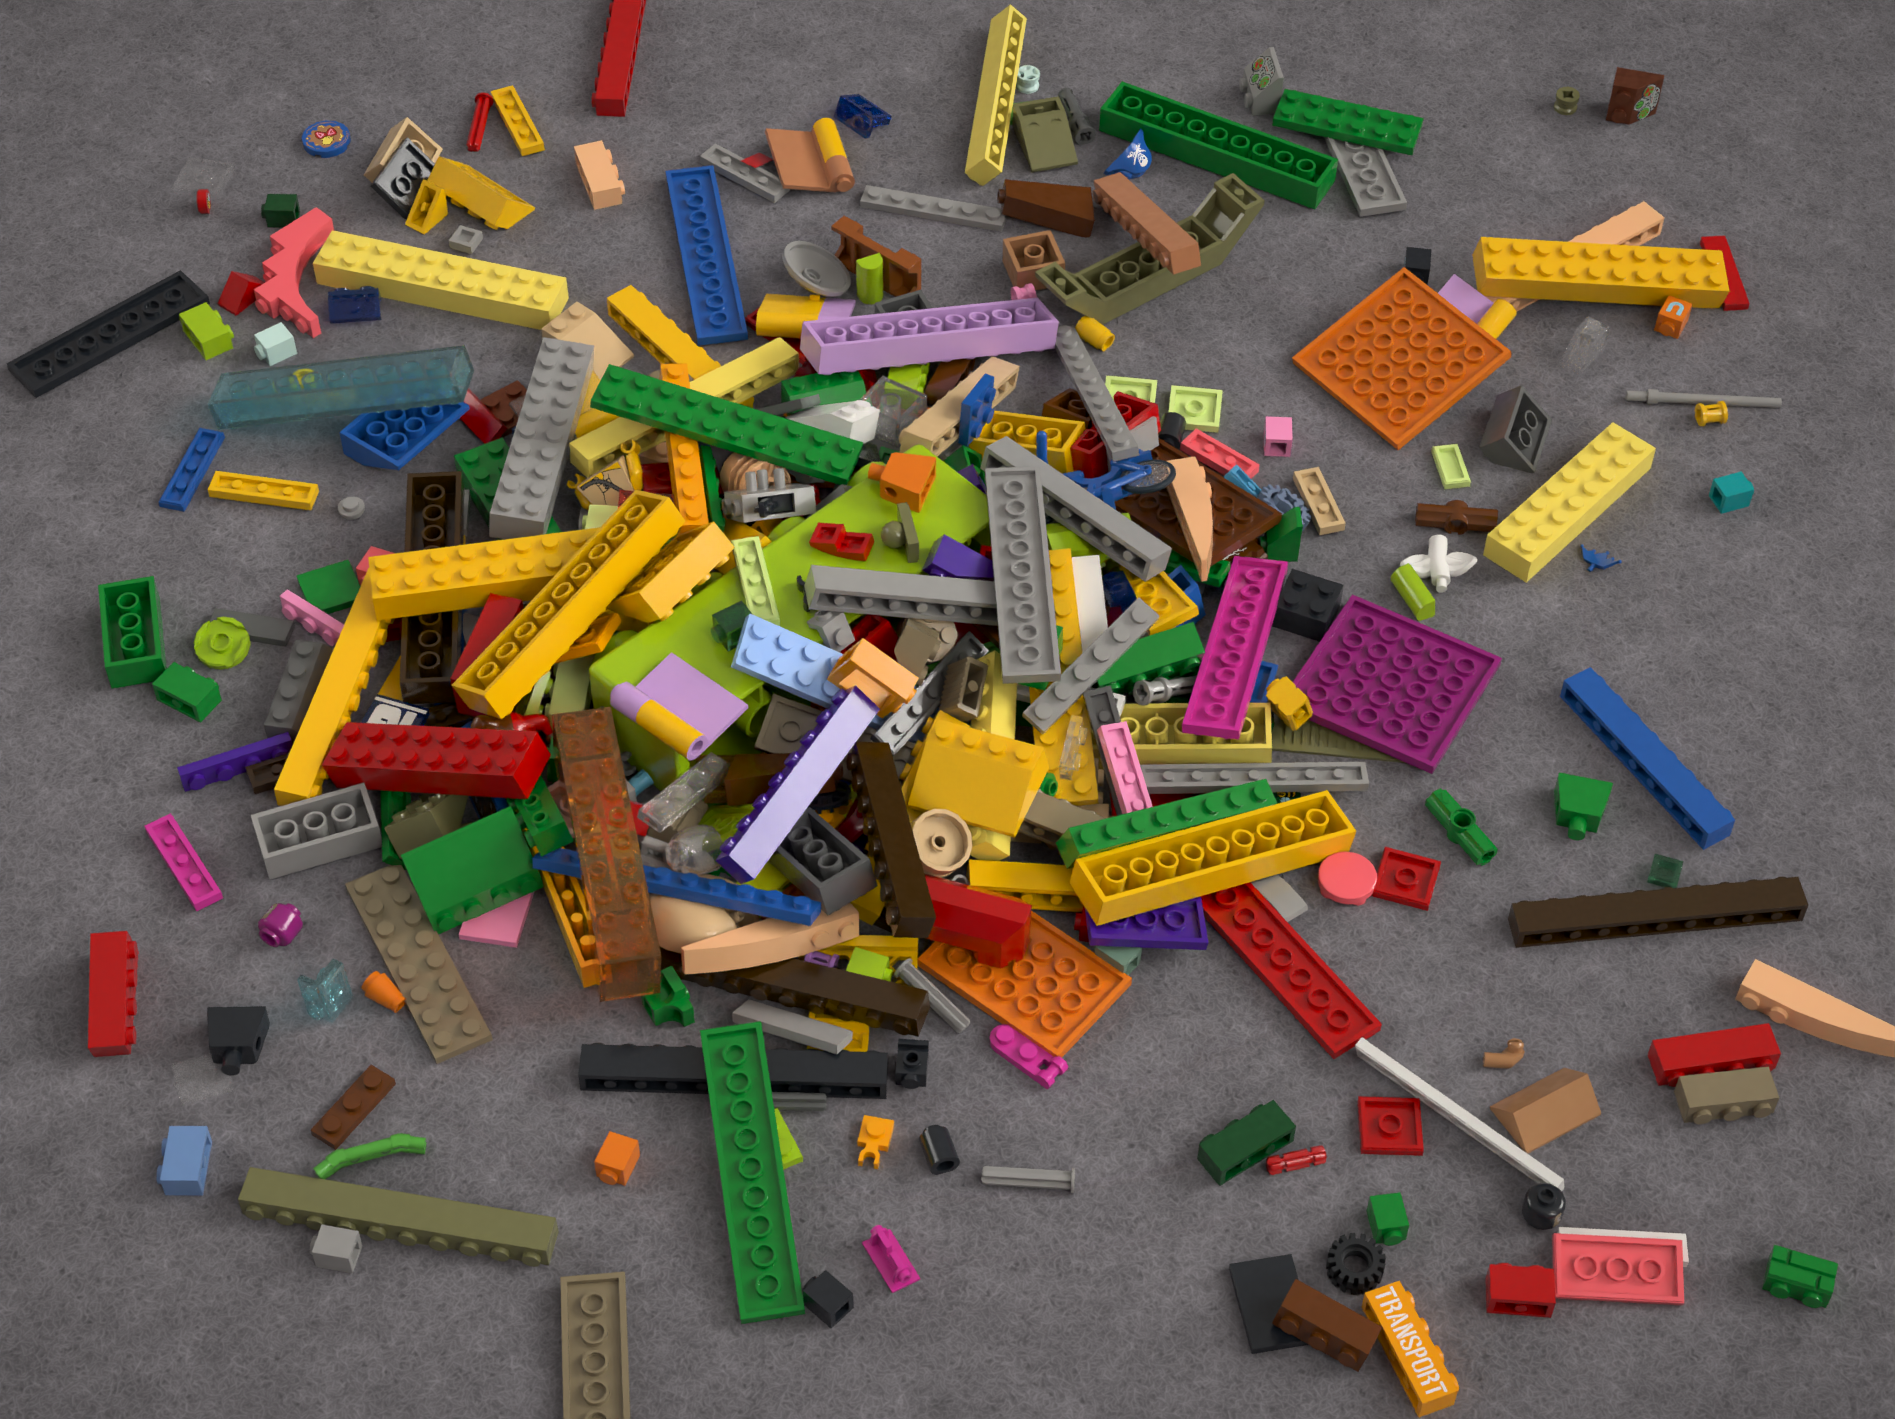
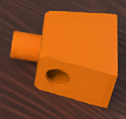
(905, 478)

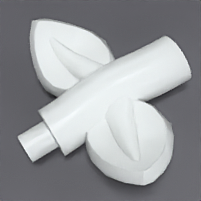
(1439, 564)

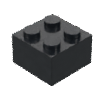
(1307, 605)

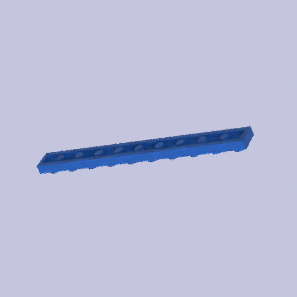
(701, 890)

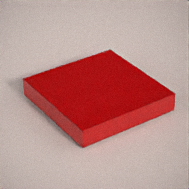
(1406, 878)
(1390, 1126)

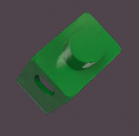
(1580, 803)

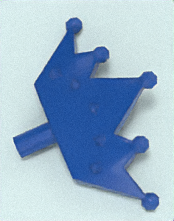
(1598, 560)

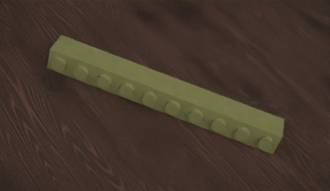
(399, 1216)

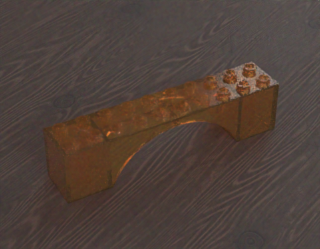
(609, 855)

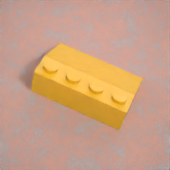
(673, 574)
(978, 777)

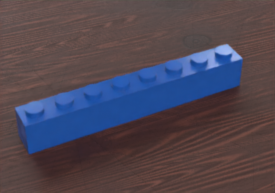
(1647, 758)

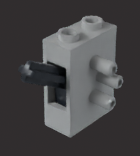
(768, 501)

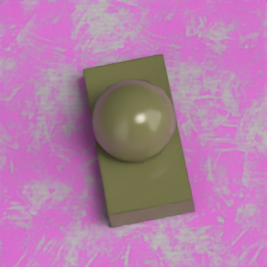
(902, 533)

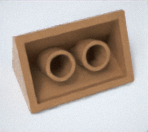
(1548, 1108)

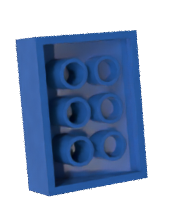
(396, 435)

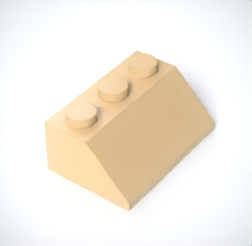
(399, 132)

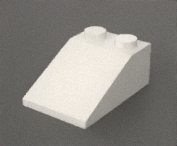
(849, 419)

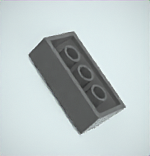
(297, 688)

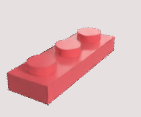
(1216, 454)

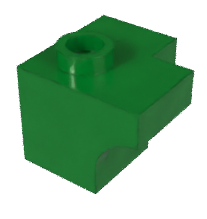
(671, 1002)

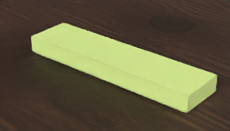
(755, 579)

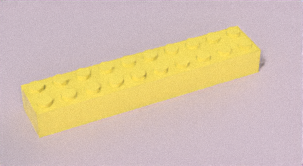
(441, 280)

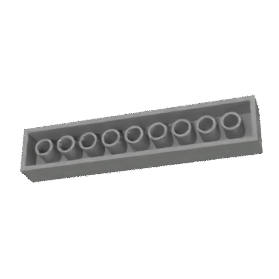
(542, 440)

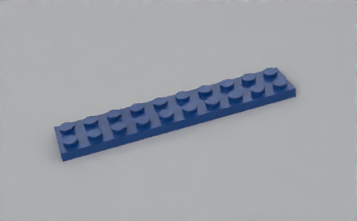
(706, 256)

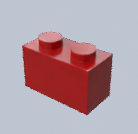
(1520, 1290)

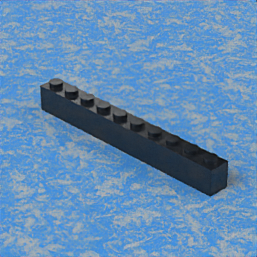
(683, 1070)

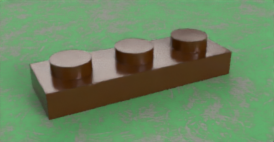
(353, 1107)

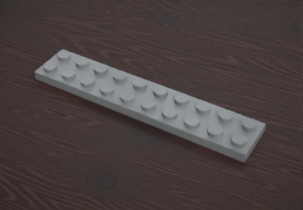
(1022, 575)

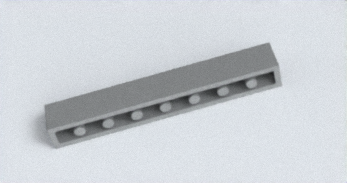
(1086, 513)
(901, 595)

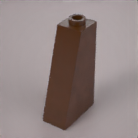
(1049, 205)
(751, 773)

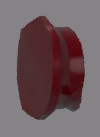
(852, 825)

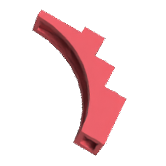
(283, 271)

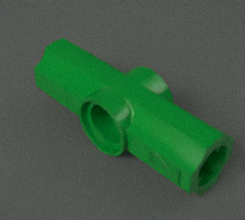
(1461, 827)

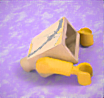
(604, 485)

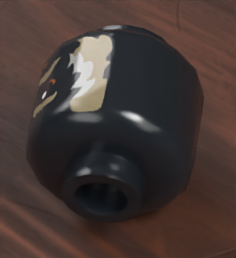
(1543, 1206)

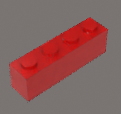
(1713, 1052)

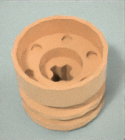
(734, 469)

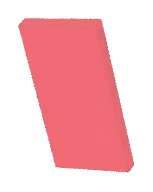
(1618, 1269)

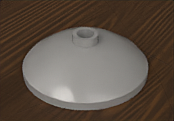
(816, 269)

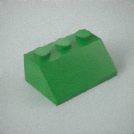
(832, 388)

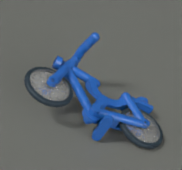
(1133, 474)

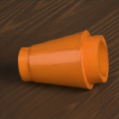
(383, 991)

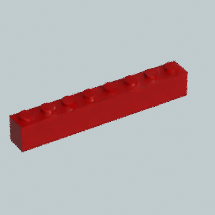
(618, 57)

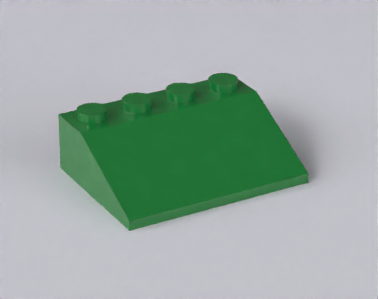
(472, 870)

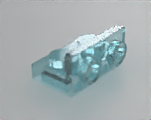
(328, 993)

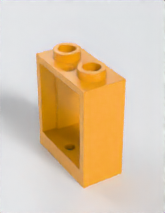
(875, 675)

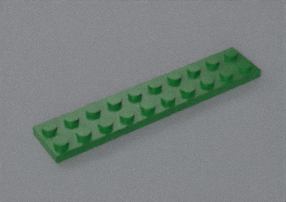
(726, 425)
(752, 1173)

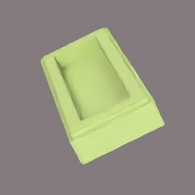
(1451, 466)

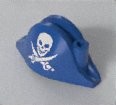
(1133, 160)

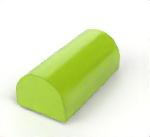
(870, 279)
(1414, 592)

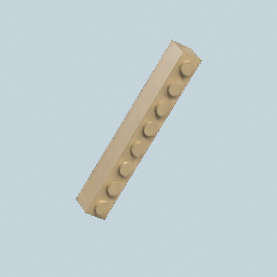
(941, 422)

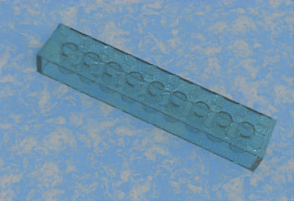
(341, 387)

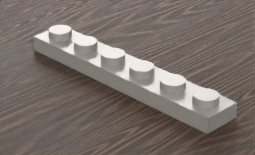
(933, 208)
(1091, 665)

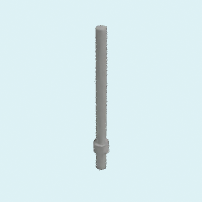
(1653, 396)

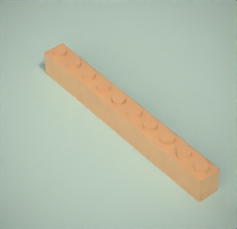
(1631, 227)

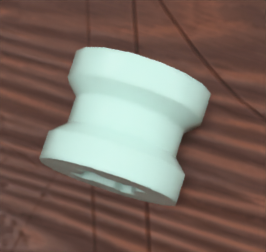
(1027, 79)

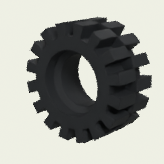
(1361, 1248)

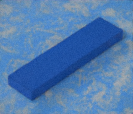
(191, 469)

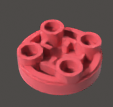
(1347, 878)

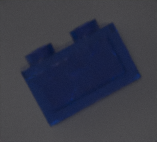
(860, 114)
(354, 305)
(1118, 590)

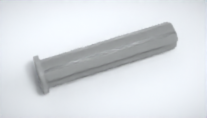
(937, 999)
(1028, 1178)

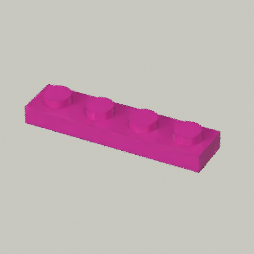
(183, 862)

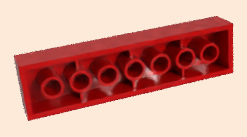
(437, 760)

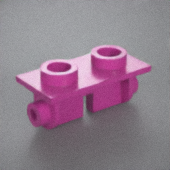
(890, 1259)

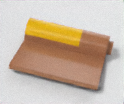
(811, 158)

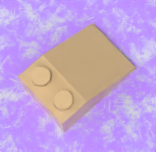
(586, 327)

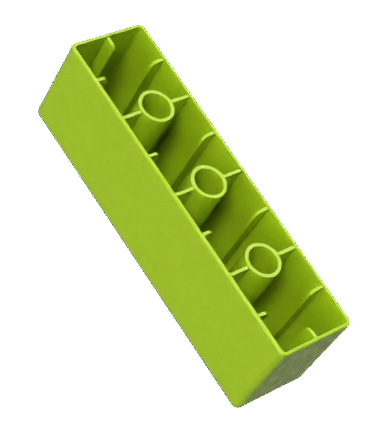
(950, 509)

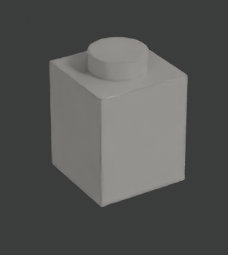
(336, 1248)

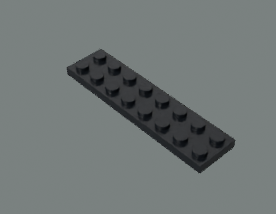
(106, 334)

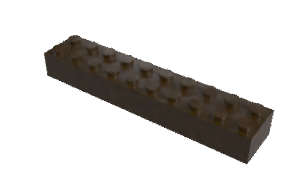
(432, 640)

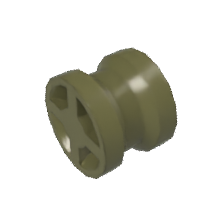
(1566, 101)

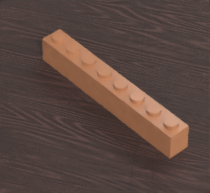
(1147, 223)

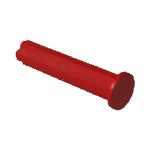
(483, 104)

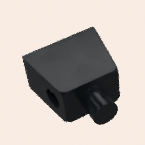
(236, 1035)

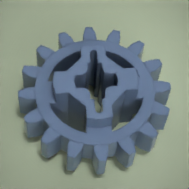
(1284, 501)

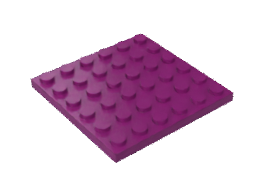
(1394, 683)

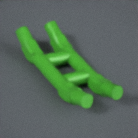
(344, 1157)

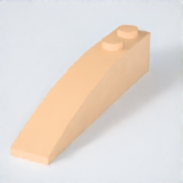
(1194, 510)
(769, 942)
(1813, 1011)

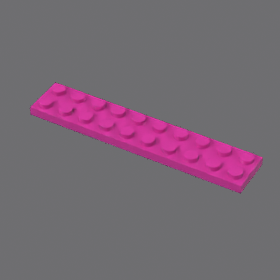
(1235, 648)

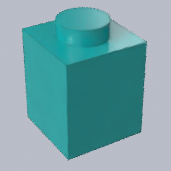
(1731, 492)

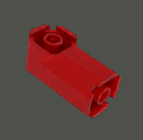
(980, 921)

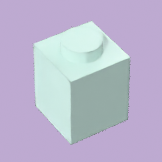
(274, 344)

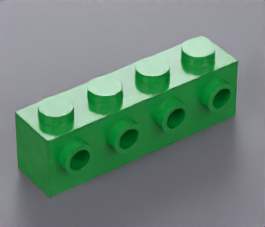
(542, 819)

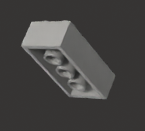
(317, 830)

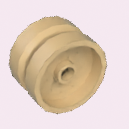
(942, 841)

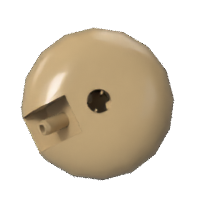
(687, 922)

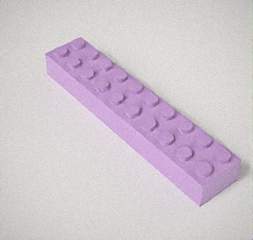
(928, 335)

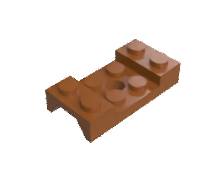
(900, 269)

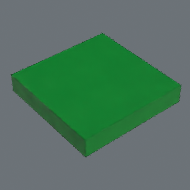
(330, 587)

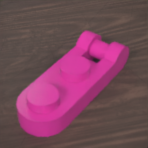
(1026, 1055)

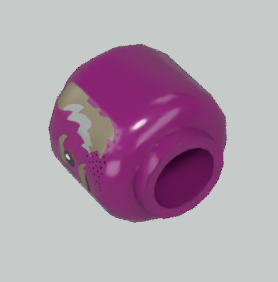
(280, 925)

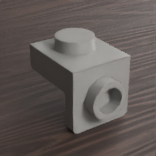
(832, 629)

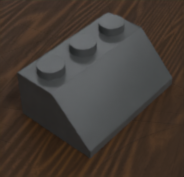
(1516, 431)

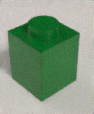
(1387, 1218)

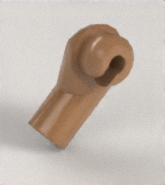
(1507, 1058)

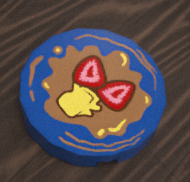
(326, 139)

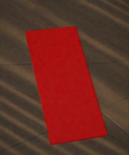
(757, 160)

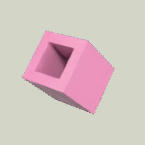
(1278, 436)

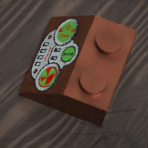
(1634, 95)

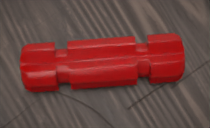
(1296, 1160)

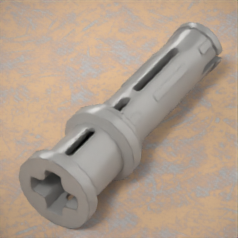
(1162, 689)

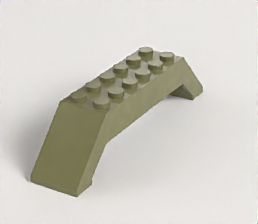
(1136, 277)

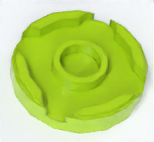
(222, 643)

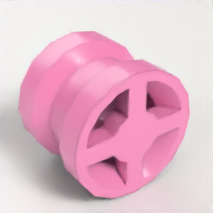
(1026, 292)

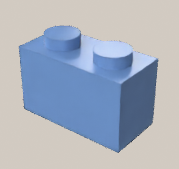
(185, 1160)

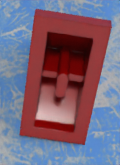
(239, 292)

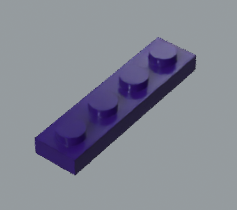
(233, 762)

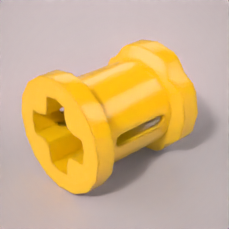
(1711, 413)

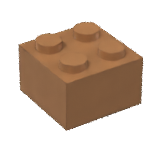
(1028, 254)

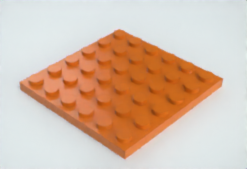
(1401, 358)

